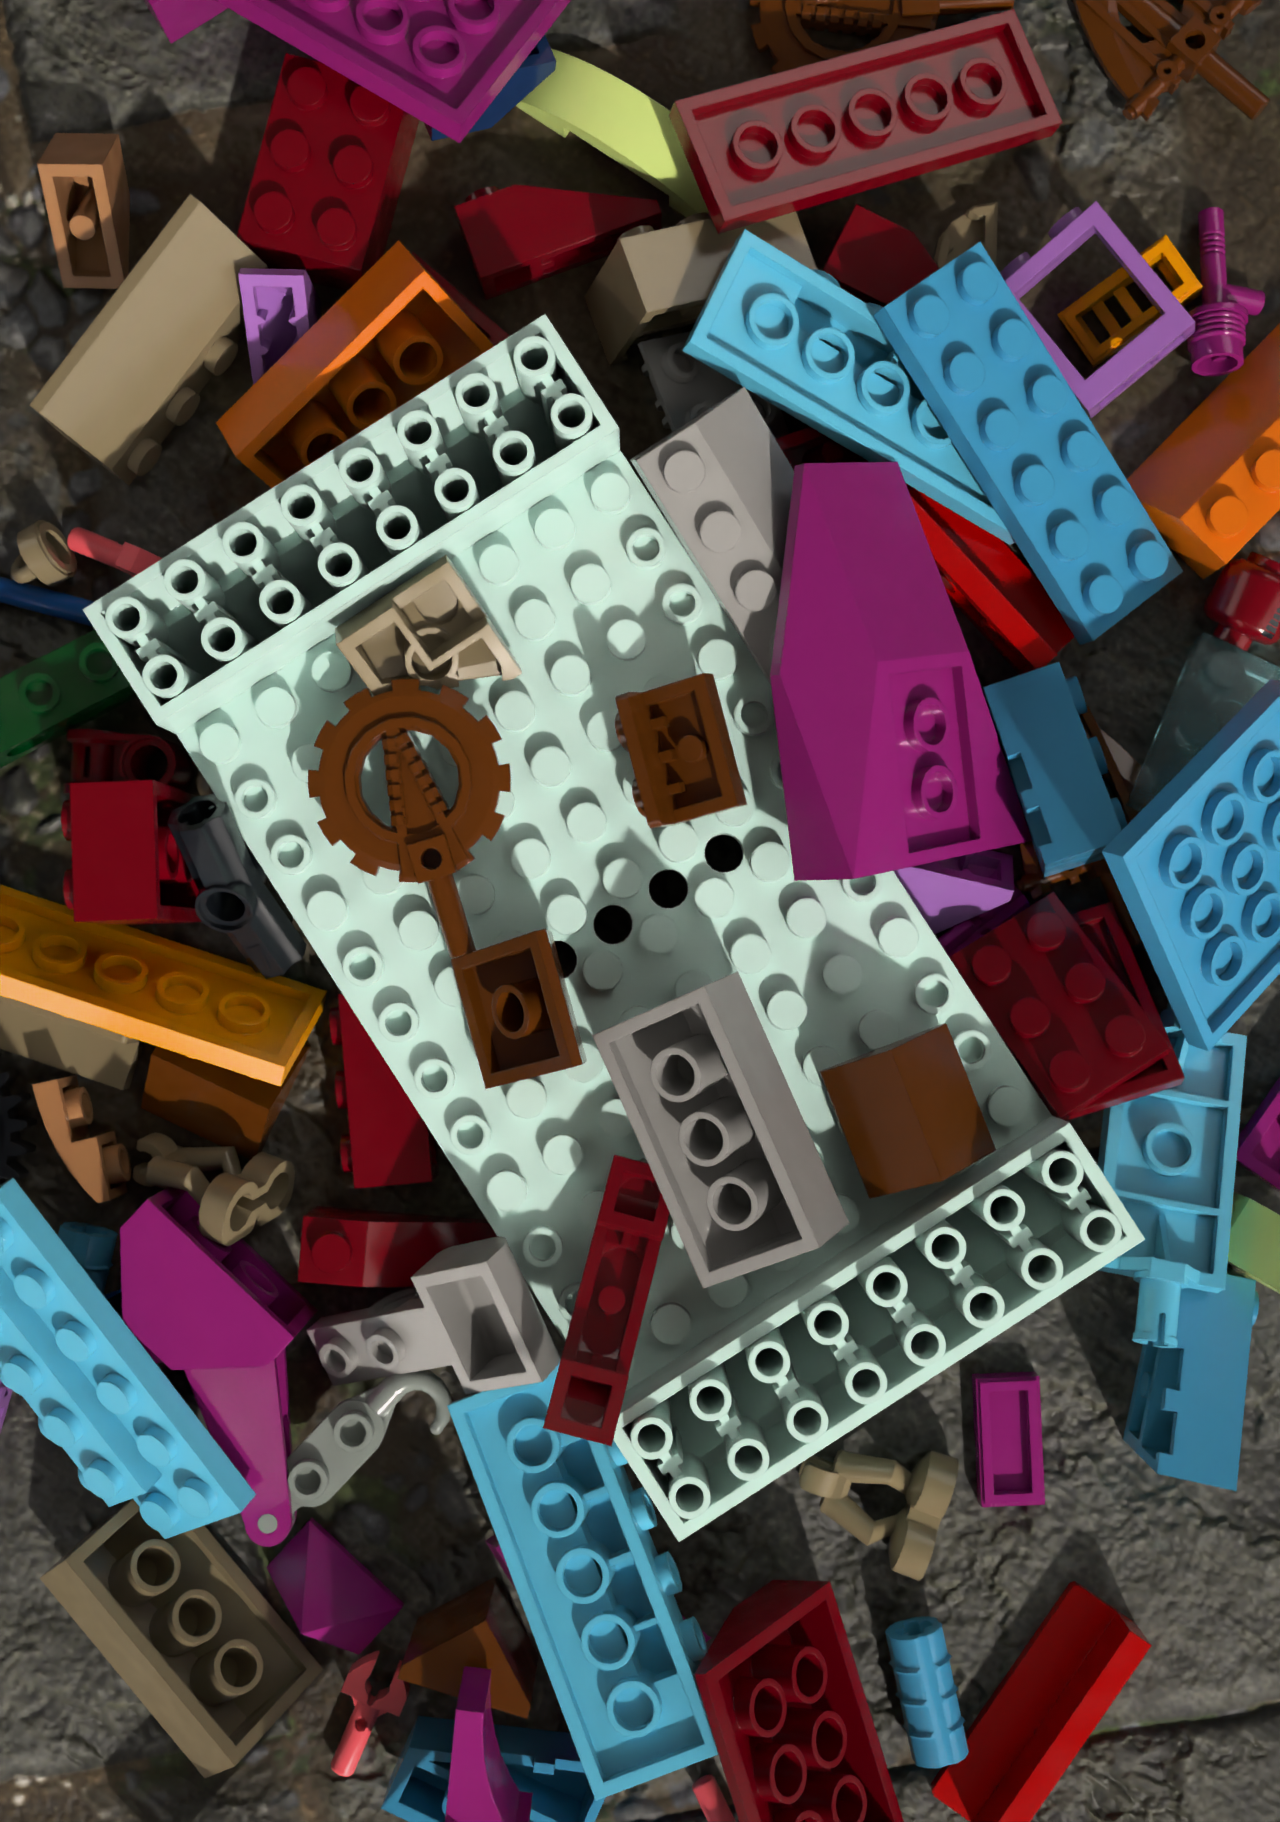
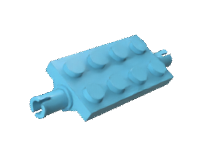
(1175, 1175)

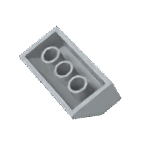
(729, 506)
(721, 1132)

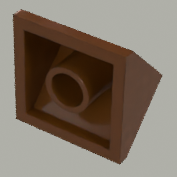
(518, 1009)
(215, 1100)
(908, 1112)
(474, 1632)

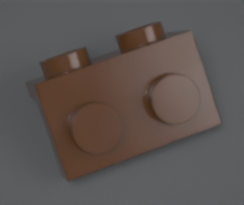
(679, 751)

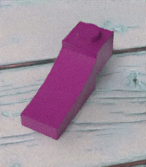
(478, 1777)

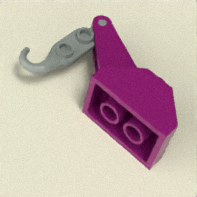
(228, 1327)

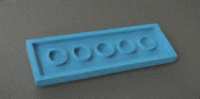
(1028, 443)

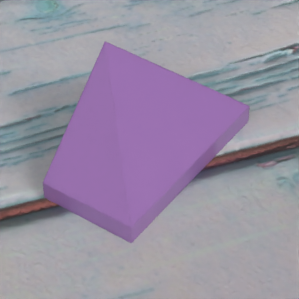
(276, 312)
(959, 887)

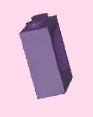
(1145, 349)

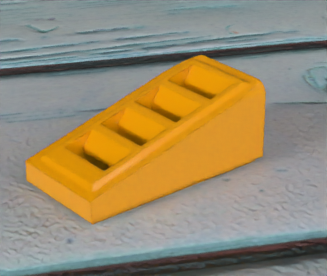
(1176, 272)

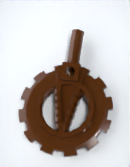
(887, 21)
(425, 834)

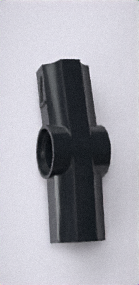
(233, 886)

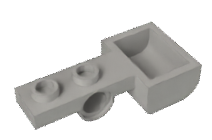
(463, 1313)

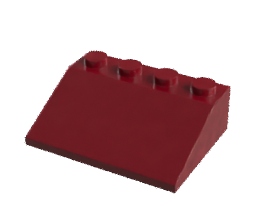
(793, 1712)

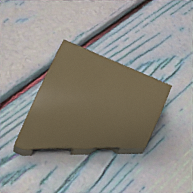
(425, 632)

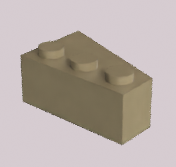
(665, 275)

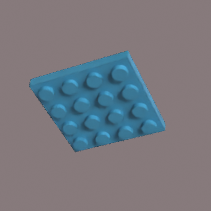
(1207, 873)

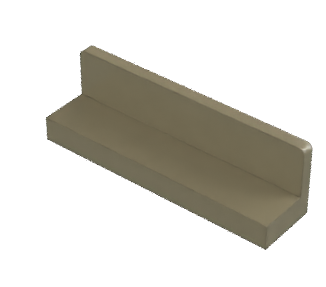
(68, 1044)

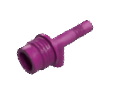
(1225, 307)

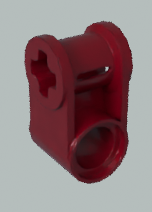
(124, 757)

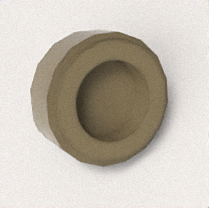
(43, 555)

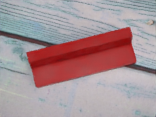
(992, 587)
(1043, 1710)

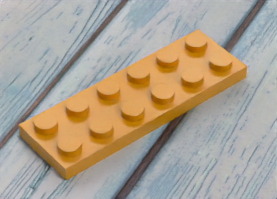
(153, 989)

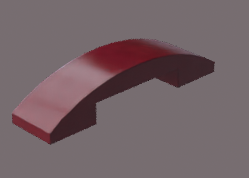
(609, 1305)

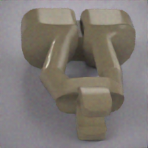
(233, 1199)
(913, 1528)

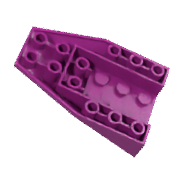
(876, 689)

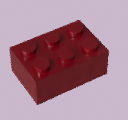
(326, 175)
(125, 855)

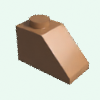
(87, 208)

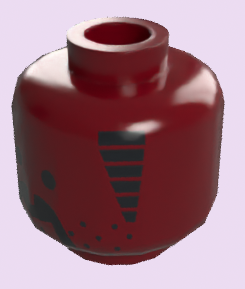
(1246, 602)

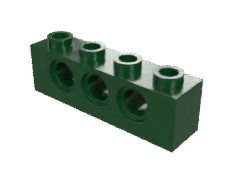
(58, 695)

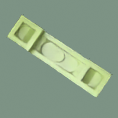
(619, 124)

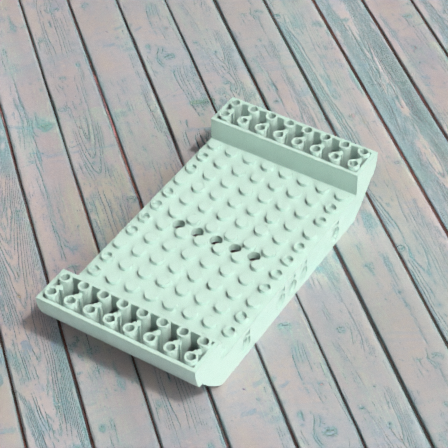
(596, 599)

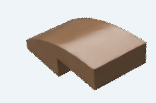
(93, 1160)

